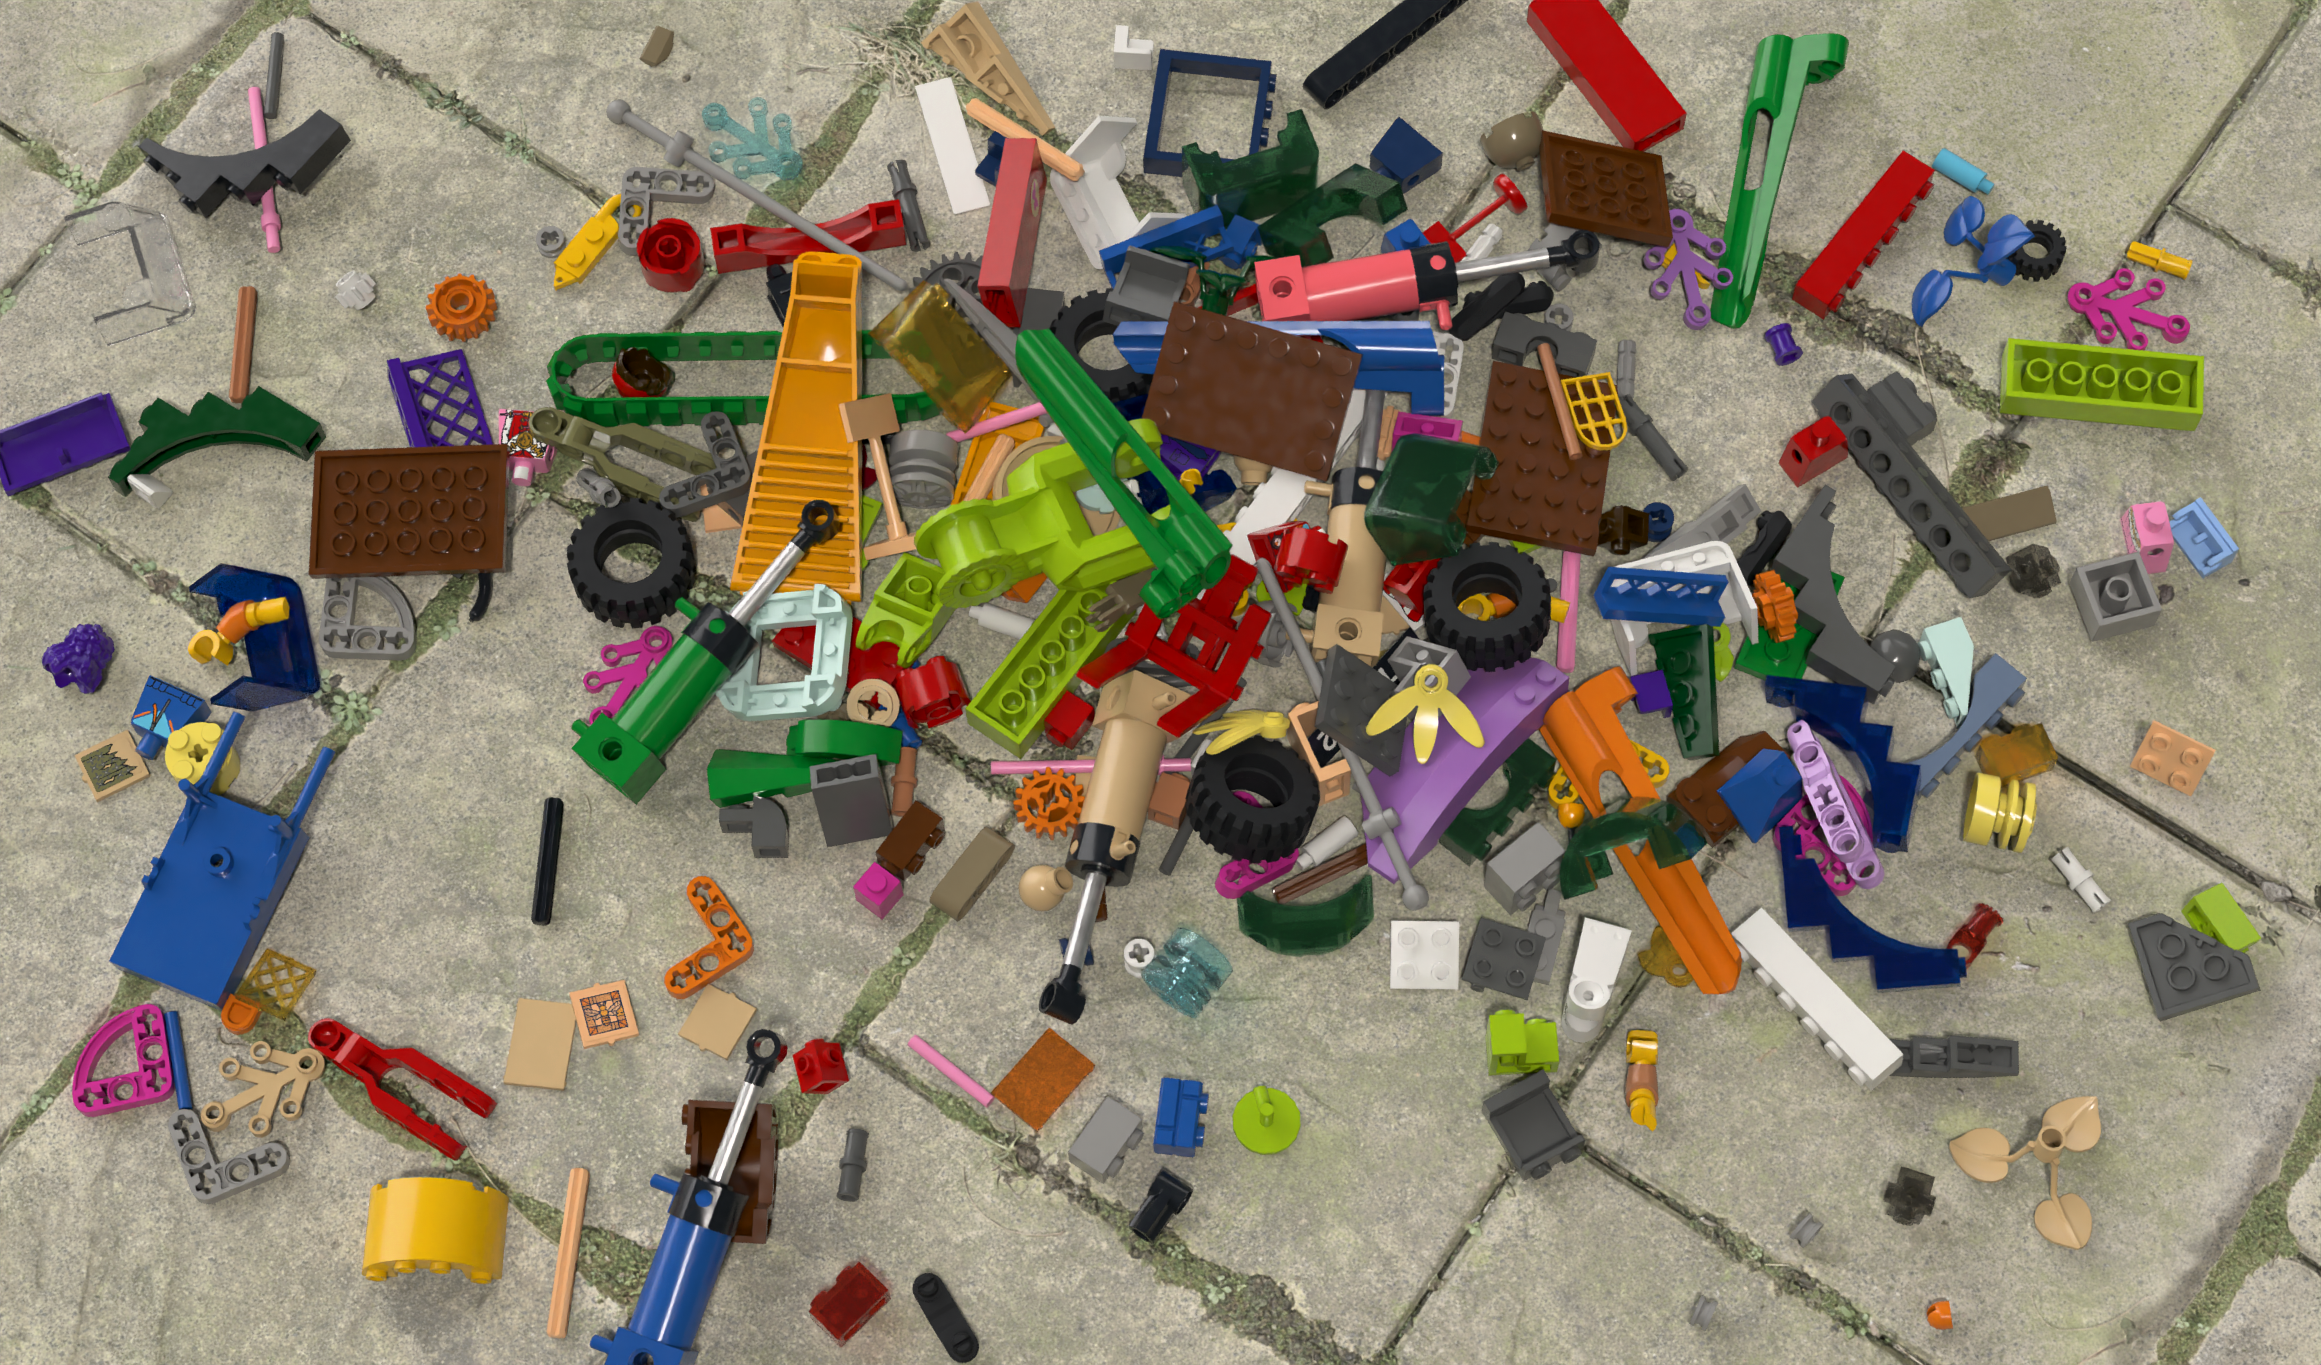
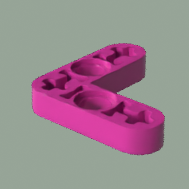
(1249, 879)

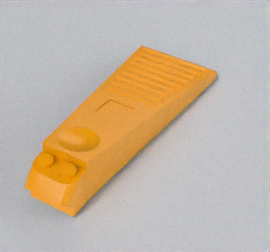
(803, 435)

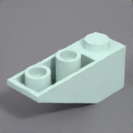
(1950, 657)

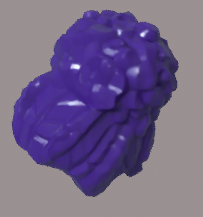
(79, 657)

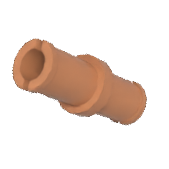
(904, 782)

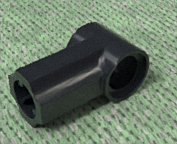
(1165, 1198)

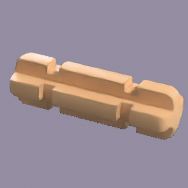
(1386, 435)

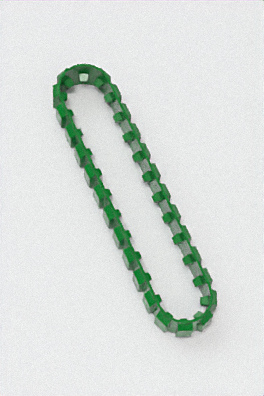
(690, 347)

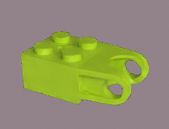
(906, 610)

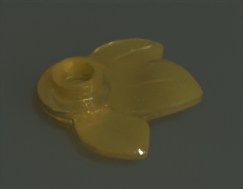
(1663, 959)

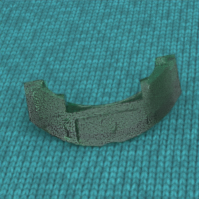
(1310, 928)

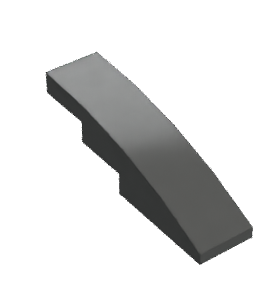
(1957, 1057)

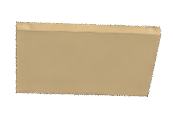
(540, 1045)

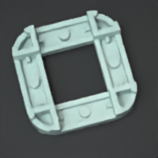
(828, 678)

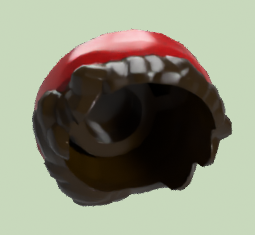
(640, 374)

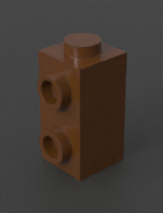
(910, 841)

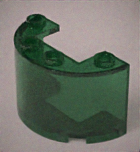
(1669, 830)

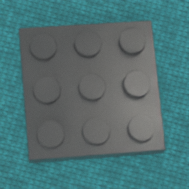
(1347, 703)

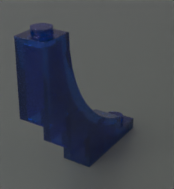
(1839, 716)
(1815, 907)

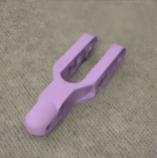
(1833, 806)

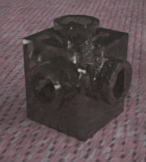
(2033, 571)
(1909, 1196)

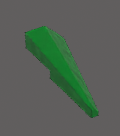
(741, 775)

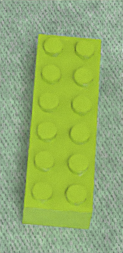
(2102, 384)
(1041, 670)

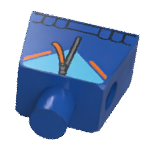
(161, 712)

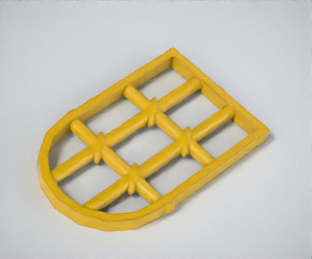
(1600, 400)

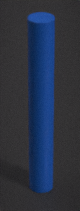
(178, 1060)

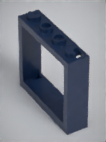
(1171, 61)

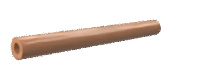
(1559, 401)

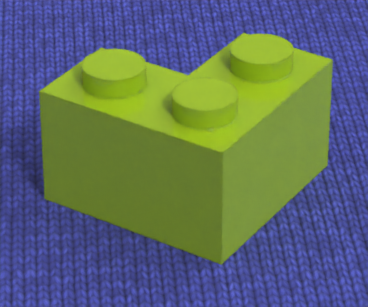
(1519, 1046)

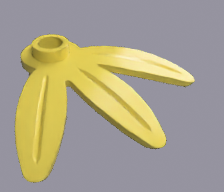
(1426, 719)
(1244, 725)

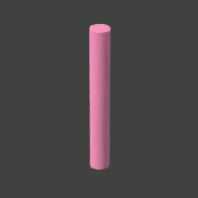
(951, 1071)

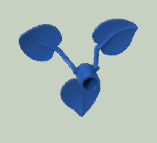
(2003, 240)

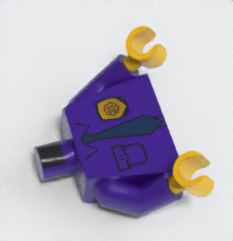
(1187, 461)

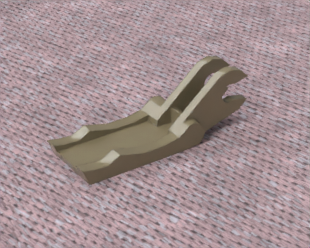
(1122, 593)

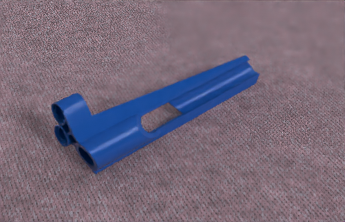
(1395, 356)

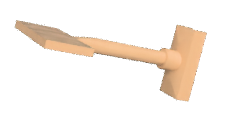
(869, 420)

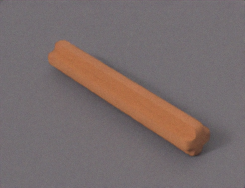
(243, 344)

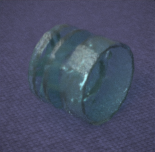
(1187, 972)

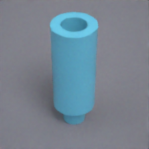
(1962, 172)

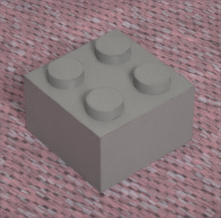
(2115, 596)
(1524, 869)

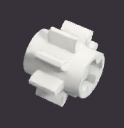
(355, 290)

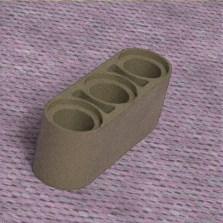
(972, 873)

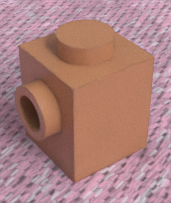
(1169, 800)

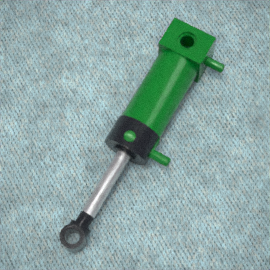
(711, 649)

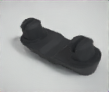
(1533, 299)
(1487, 306)
(1773, 532)
(945, 1318)

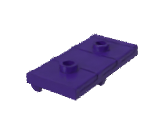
(60, 442)

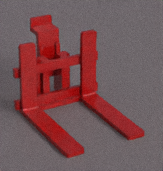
(1210, 622)

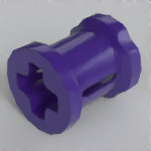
(1783, 344)

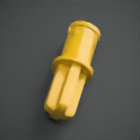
(2159, 259)

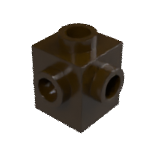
(1623, 529)

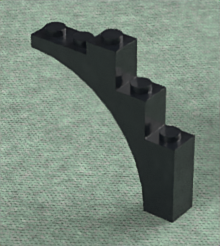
(248, 175)

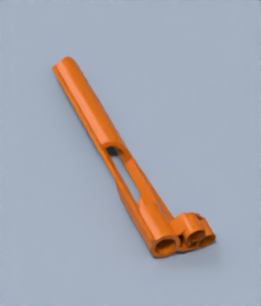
(1591, 740)

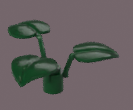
(1216, 298)

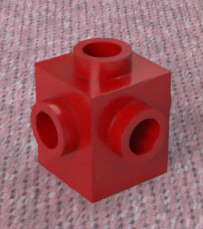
(820, 1067)

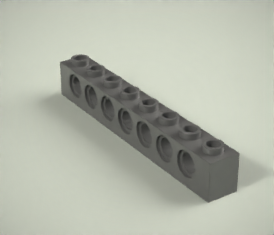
(1906, 465)

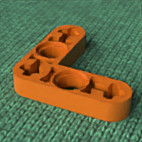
(718, 948)

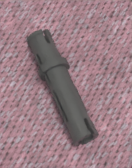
(906, 193)
(1642, 427)

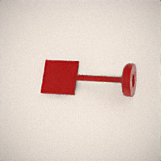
(1508, 195)

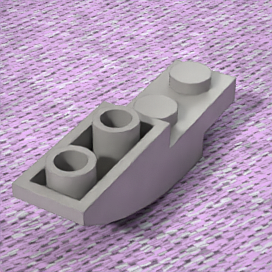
(1719, 523)

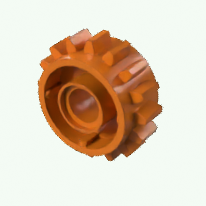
(455, 293)

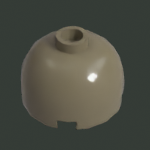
(1514, 142)

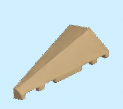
(978, 52)

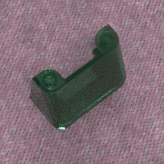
(1419, 495)

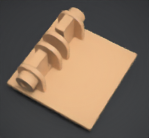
(2172, 758)

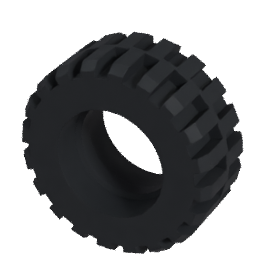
(1085, 322)
(621, 526)
(1488, 571)
(1246, 829)

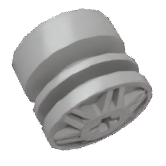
(923, 468)

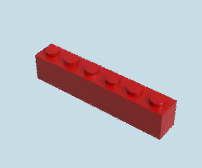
(1863, 235)

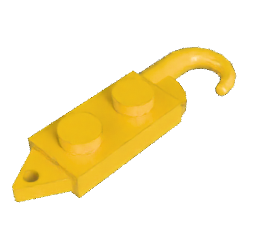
(589, 245)

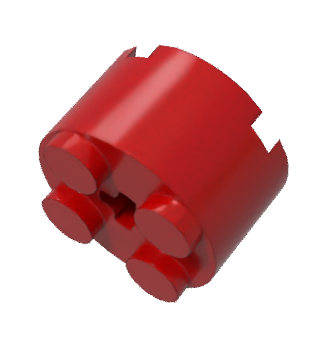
(670, 255)
(1310, 559)
(932, 693)

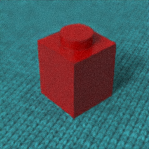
(1068, 721)

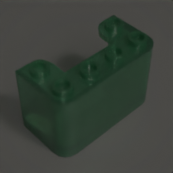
(1257, 182)

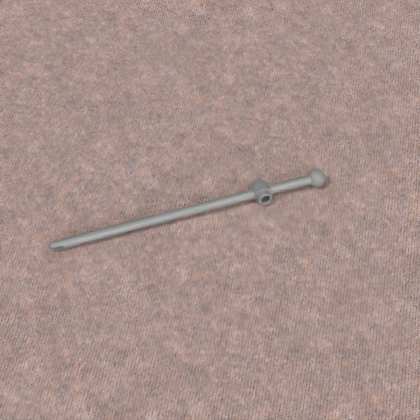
(680, 149)
(1380, 821)

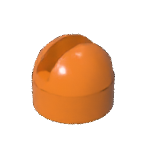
(1940, 1315)

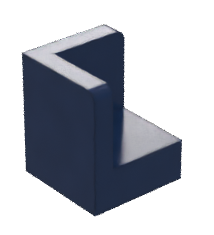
(990, 165)

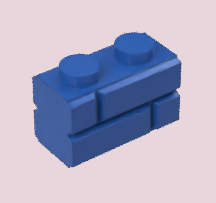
(1178, 1117)

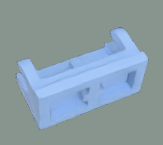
(2202, 538)

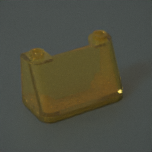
(942, 355)

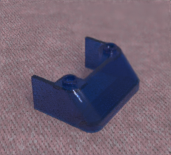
(277, 653)

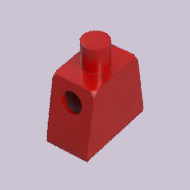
(1818, 446)

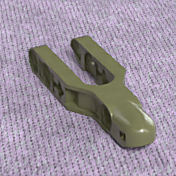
(590, 442)

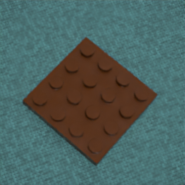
(1605, 189)

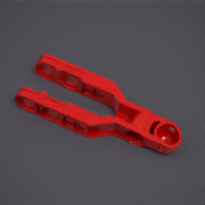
(371, 1063)

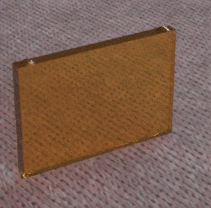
(1043, 1079)

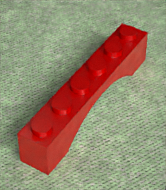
(751, 247)

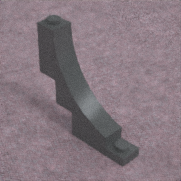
(1839, 649)

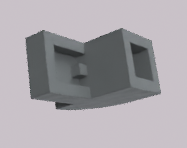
(765, 823)

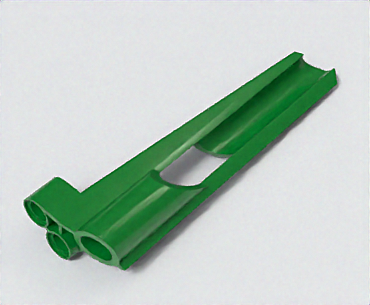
(1777, 85)

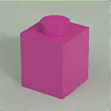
(878, 890)

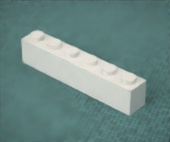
(1816, 1000)

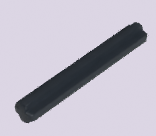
(547, 861)

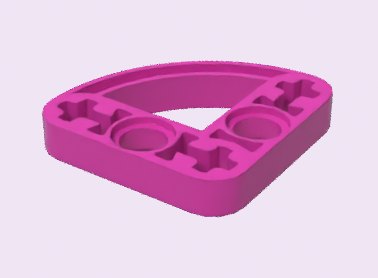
(1811, 842)
(140, 1080)

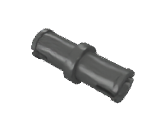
(852, 1165)

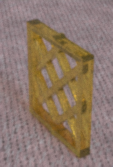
(255, 973)

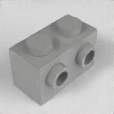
(1106, 1141)

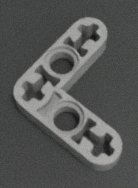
(643, 194)
(221, 1172)

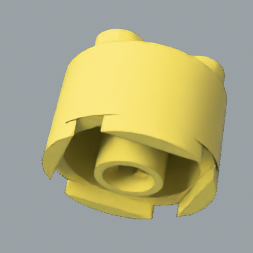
(197, 743)

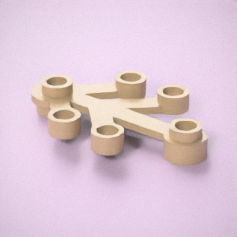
(268, 1087)

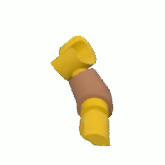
(1641, 1081)

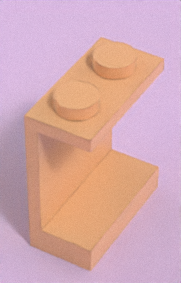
(1332, 779)

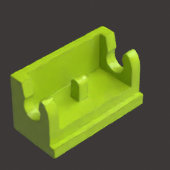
(2221, 918)

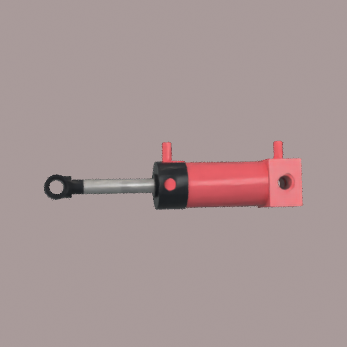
(1396, 281)

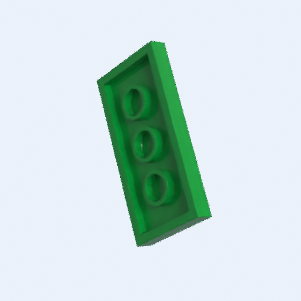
(1781, 658)

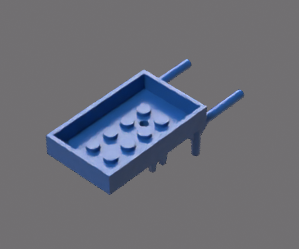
(203, 920)

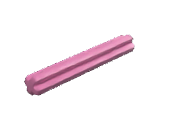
(1567, 630)

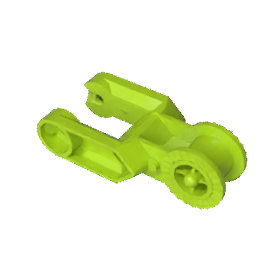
(1035, 530)

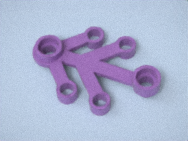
(1687, 263)

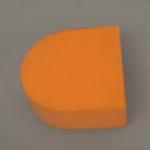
(239, 1016)

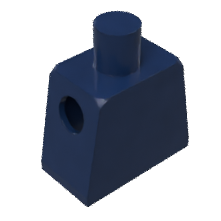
(1405, 156)

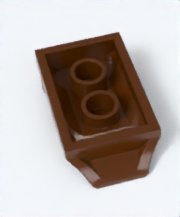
(1699, 793)

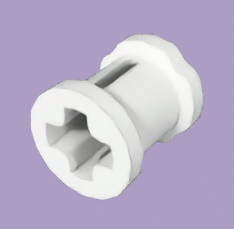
(1131, 963)

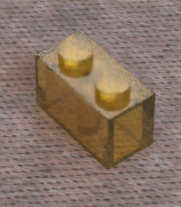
(2017, 755)

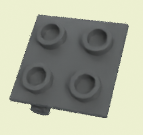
(1503, 959)

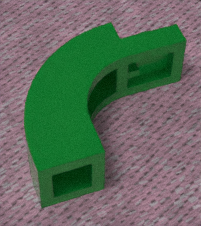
(844, 740)

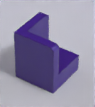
(1652, 693)

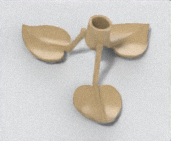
(2067, 1124)

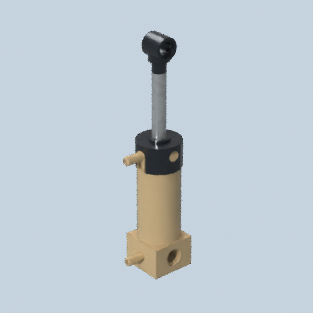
(1353, 609)
(1112, 815)

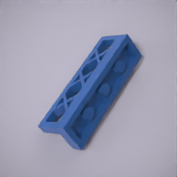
(1177, 233)
(1658, 603)

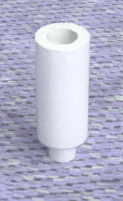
(1001, 620)
(1327, 843)

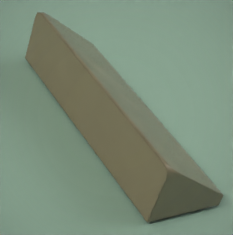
(2013, 513)

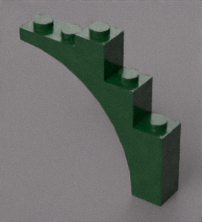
(213, 422)

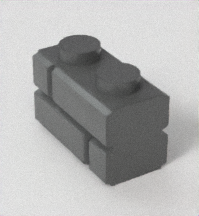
(1903, 407)

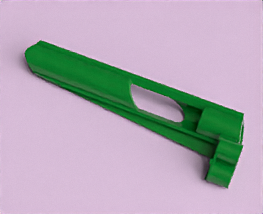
(1184, 546)

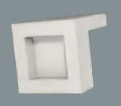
(1132, 52)

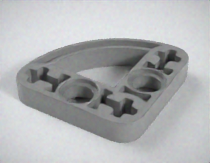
(345, 627)

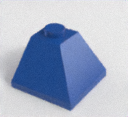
(1762, 792)

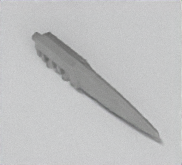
(996, 334)

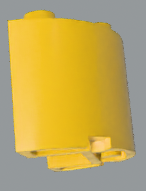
(435, 1228)

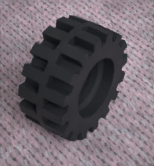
(2045, 266)

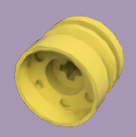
(1999, 812)

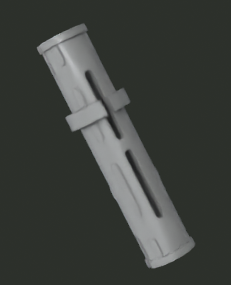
(598, 487)

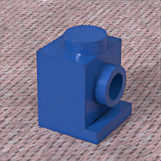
(1245, 240)

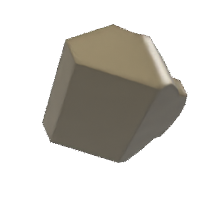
(658, 46)

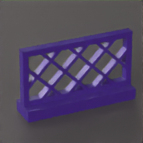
(412, 413)

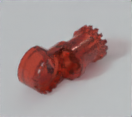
(1975, 932)

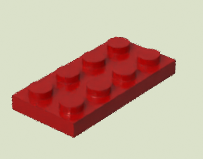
(872, 663)

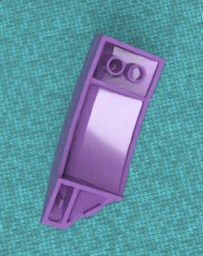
(1432, 794)

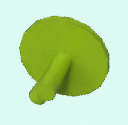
(1266, 1121)

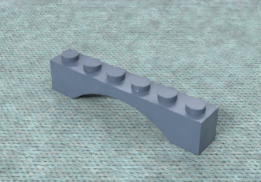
(1990, 693)

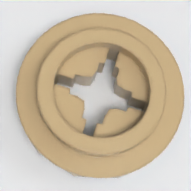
(865, 691)

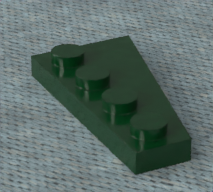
(1690, 674)

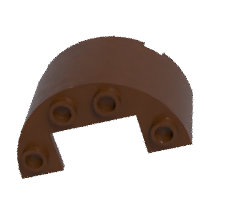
(756, 1164)

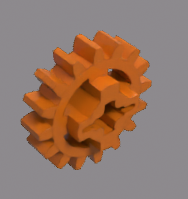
(1775, 606)
(1039, 797)

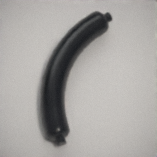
(483, 597)

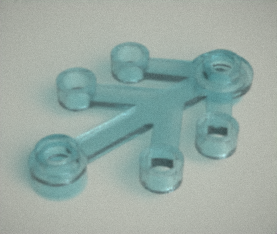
(754, 143)

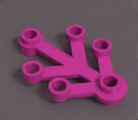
(2124, 310)
(631, 674)

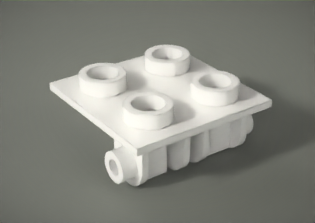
(1424, 954)

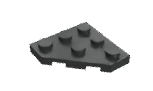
(2188, 967)

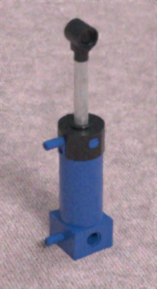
(694, 1240)

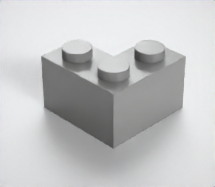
(1416, 653)

